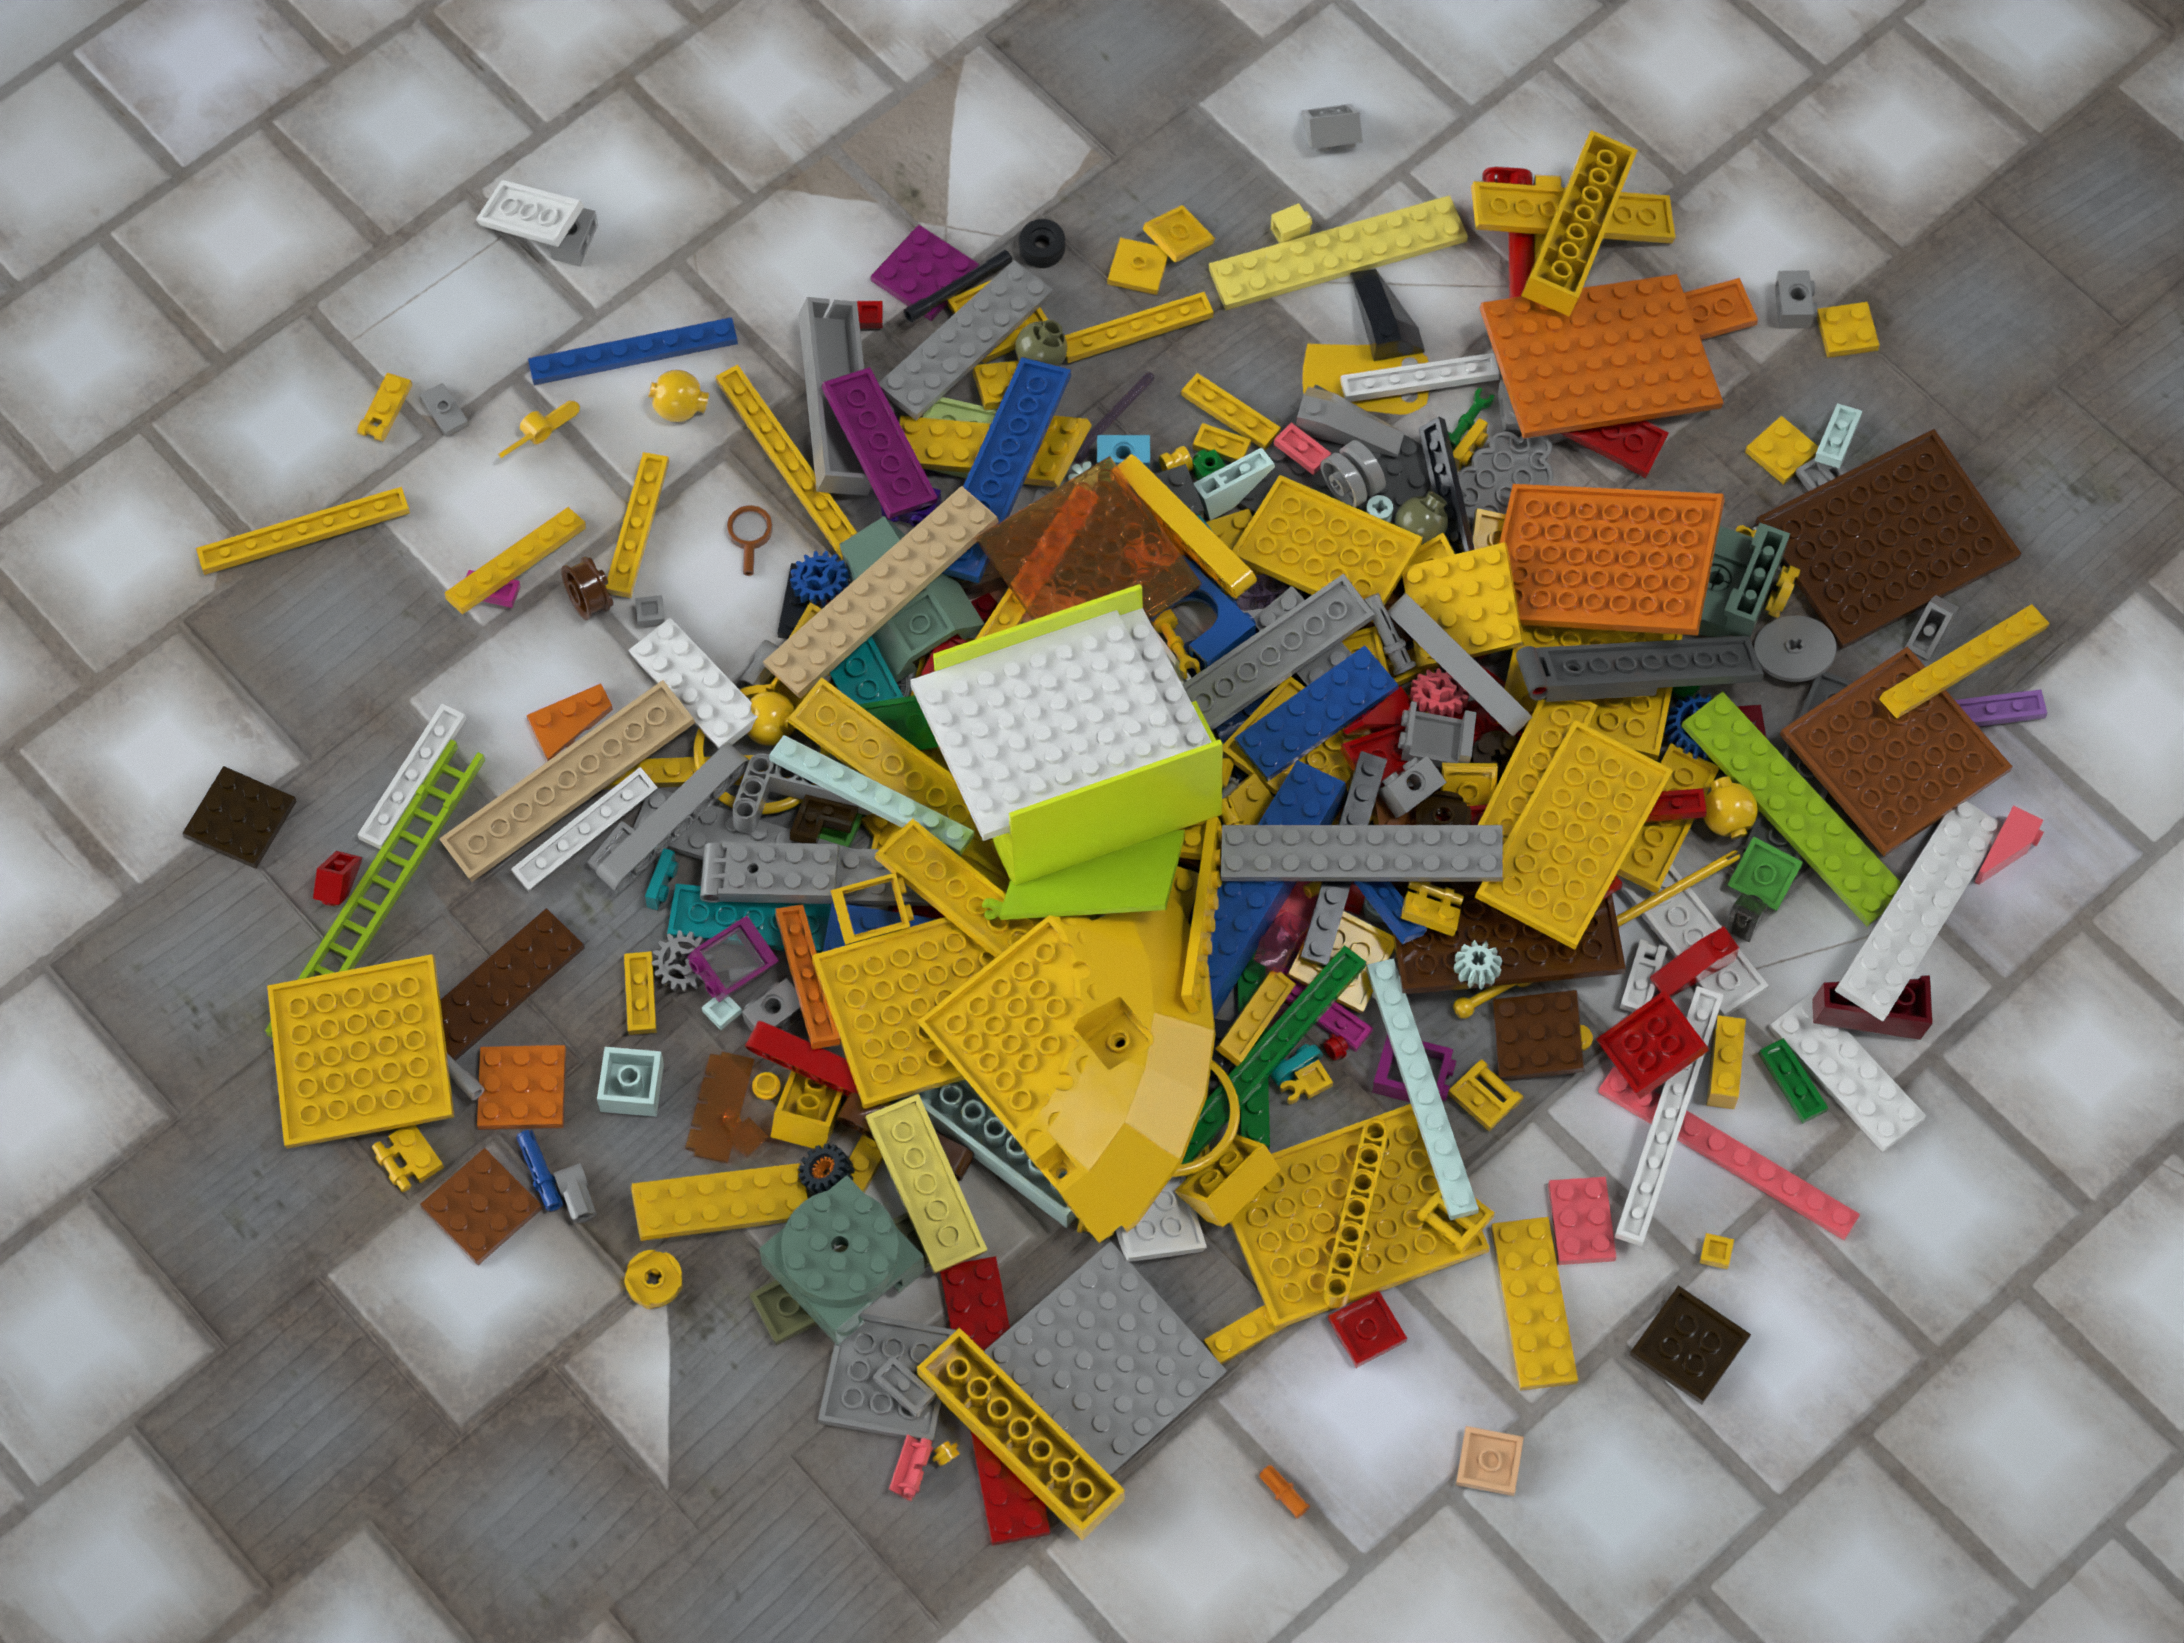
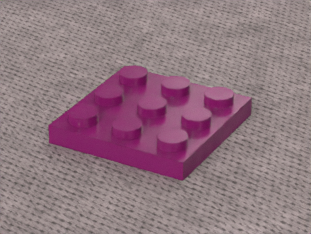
(921, 267)

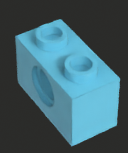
(1124, 445)

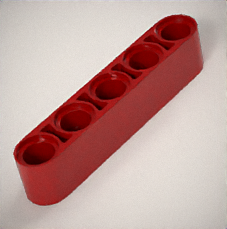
(800, 1058)

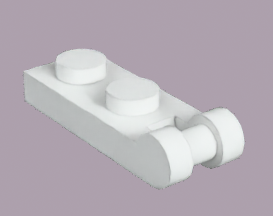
(1639, 985)

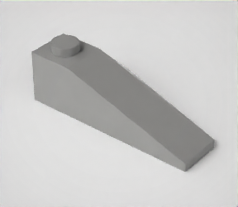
(1340, 421)

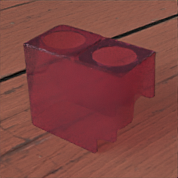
(1285, 939)

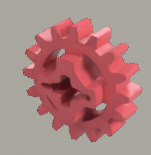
(1438, 693)

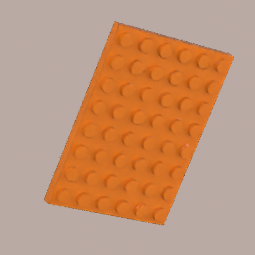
(1613, 361)
(1611, 556)

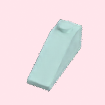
(1230, 484)

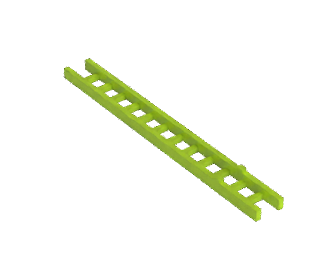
(385, 854)

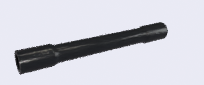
(926, 304)

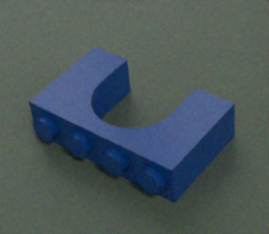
(1230, 628)

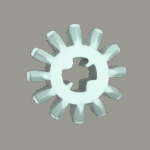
(1486, 967)

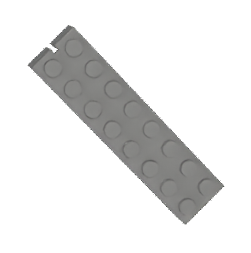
(830, 351)

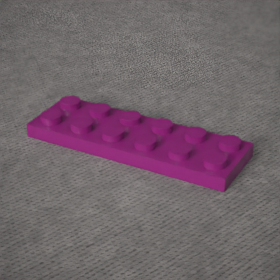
(879, 443)

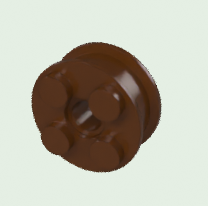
(586, 587)

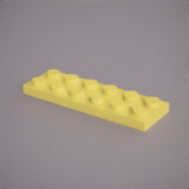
(926, 1183)

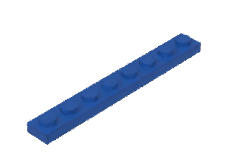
(632, 351)

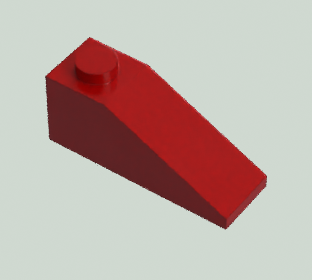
(1381, 716)
(1697, 962)

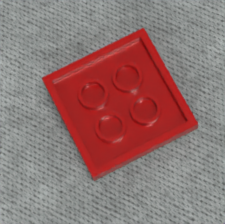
(1652, 1044)

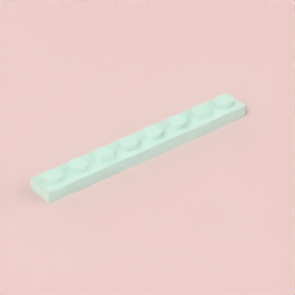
(867, 792)

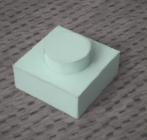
(721, 1013)

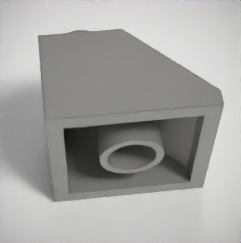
(1332, 127)

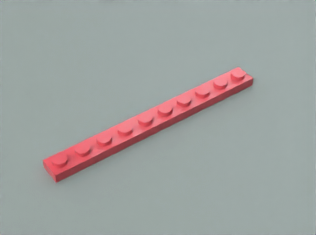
(1740, 1160)

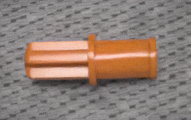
(1284, 1491)

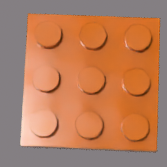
(522, 1087)

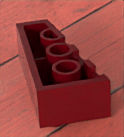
(1908, 1017)

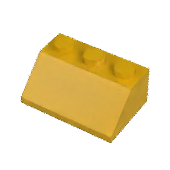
(1230, 1181)

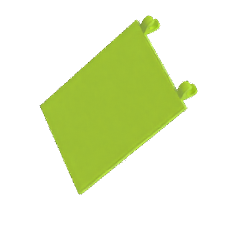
(1116, 882)

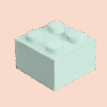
(630, 1081)

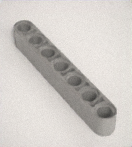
(1459, 664)
(672, 817)

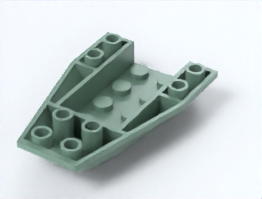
(922, 623)

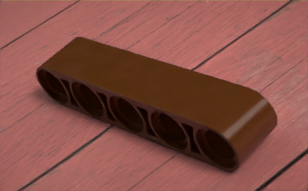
(853, 1116)

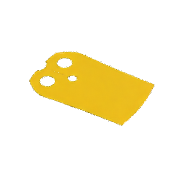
(1327, 363)

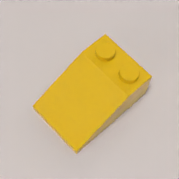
(806, 1112)

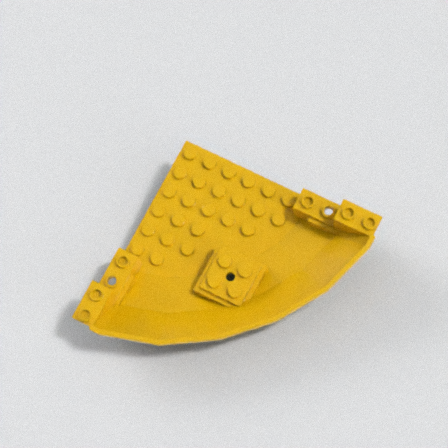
(1043, 1055)

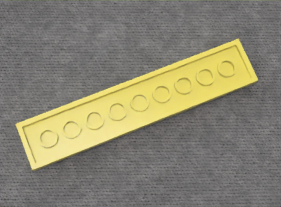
(1337, 252)

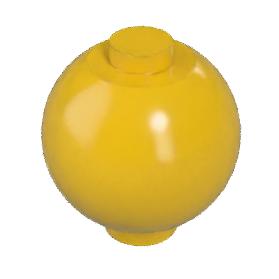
(677, 396)
(772, 719)
(1730, 808)

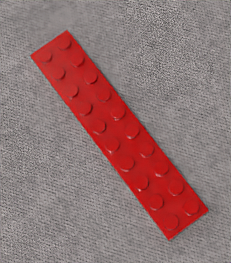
(979, 1309)

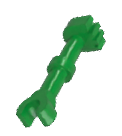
(1466, 420)

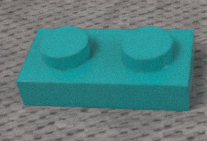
(658, 887)

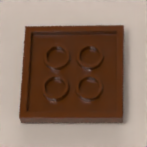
(1538, 1035)

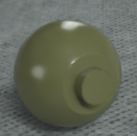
(1042, 342)
(1423, 516)

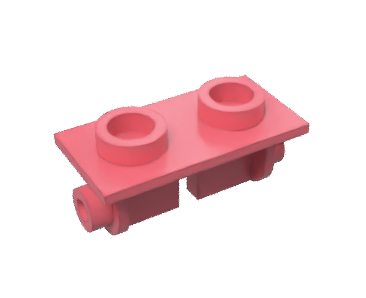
(909, 1467)

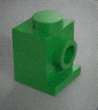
(1206, 463)

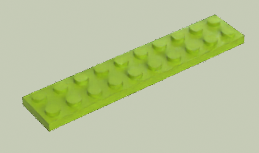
(1794, 808)

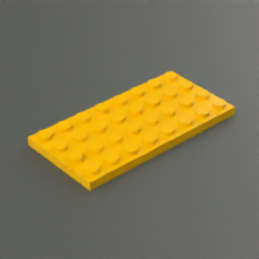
(1575, 833)

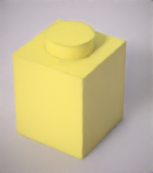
(1291, 223)

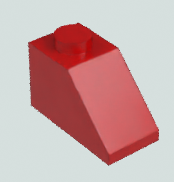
(336, 878)

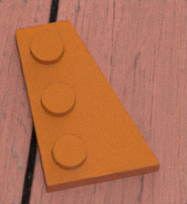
(565, 720)

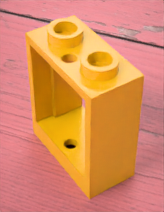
(844, 918)

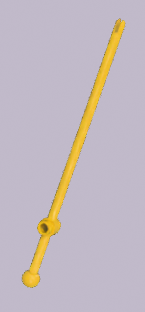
(1465, 1006)

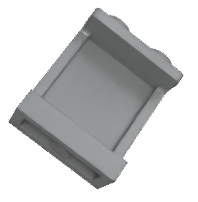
(1436, 736)

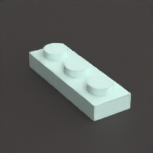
(1838, 435)

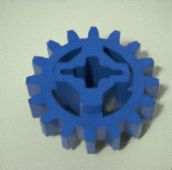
(819, 578)

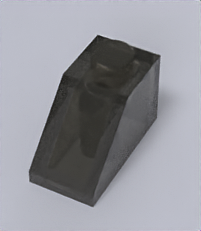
(1746, 916)

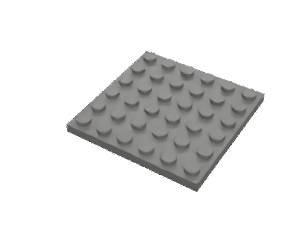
(1107, 1359)

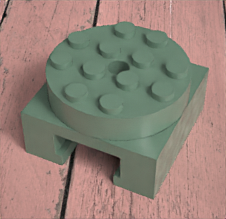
(1744, 575)
(842, 1284)

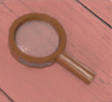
(749, 529)

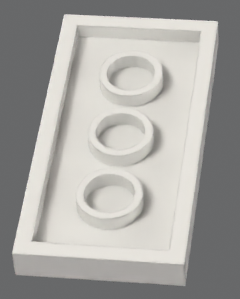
(530, 213)

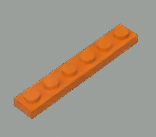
(799, 951)

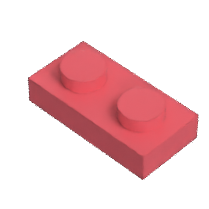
(1301, 448)

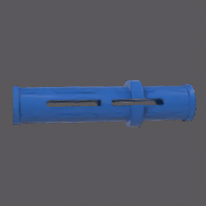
(544, 1181)

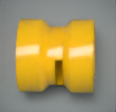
(1177, 458)

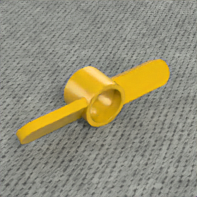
(539, 428)

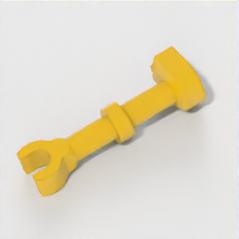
(1165, 624)

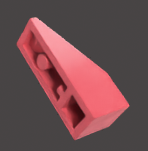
(2012, 842)

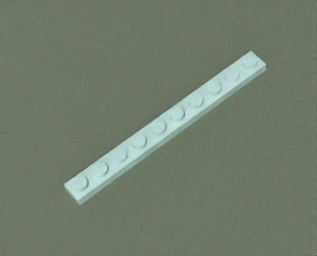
(1422, 1090)

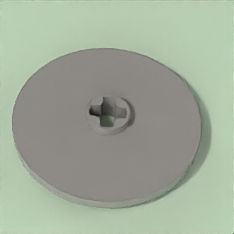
(1797, 665)

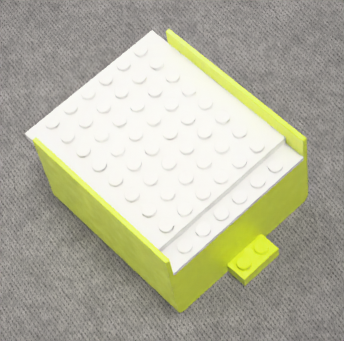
(1072, 736)

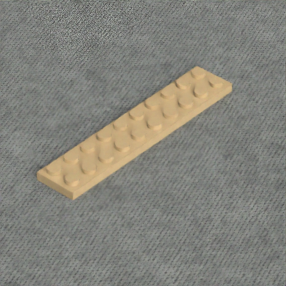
(880, 592)
(567, 780)

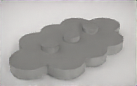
(1498, 467)

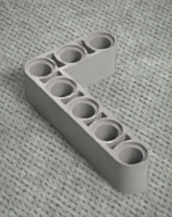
(772, 780)

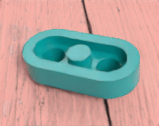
(1303, 1056)

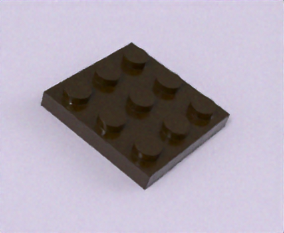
(239, 817)
(1690, 1344)

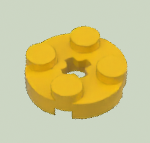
(1778, 599)
(649, 1294)

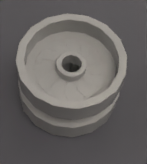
(1353, 474)

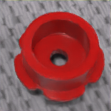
(1335, 1047)

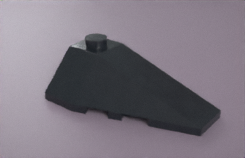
(1385, 320)

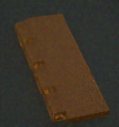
(726, 1090)

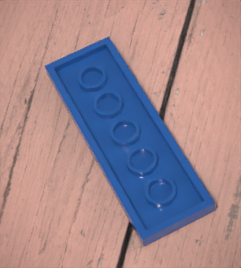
(1316, 713)

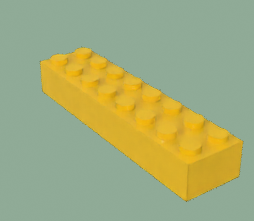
(1579, 223)
(1021, 1434)

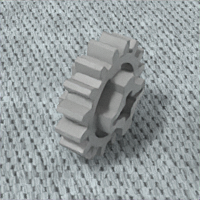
(672, 965)

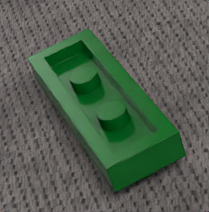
(1793, 1080)

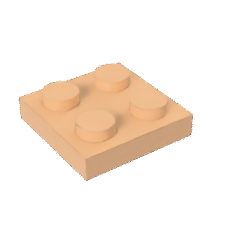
(1489, 1461)

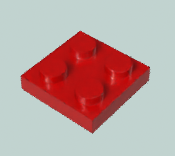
(1367, 1328)

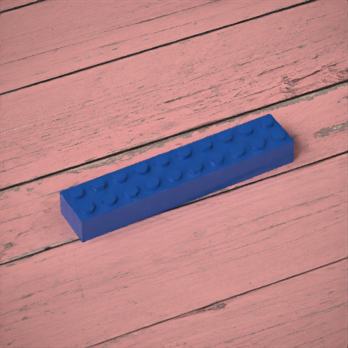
(1251, 906)

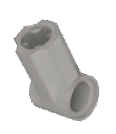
(757, 672)
(574, 1187)

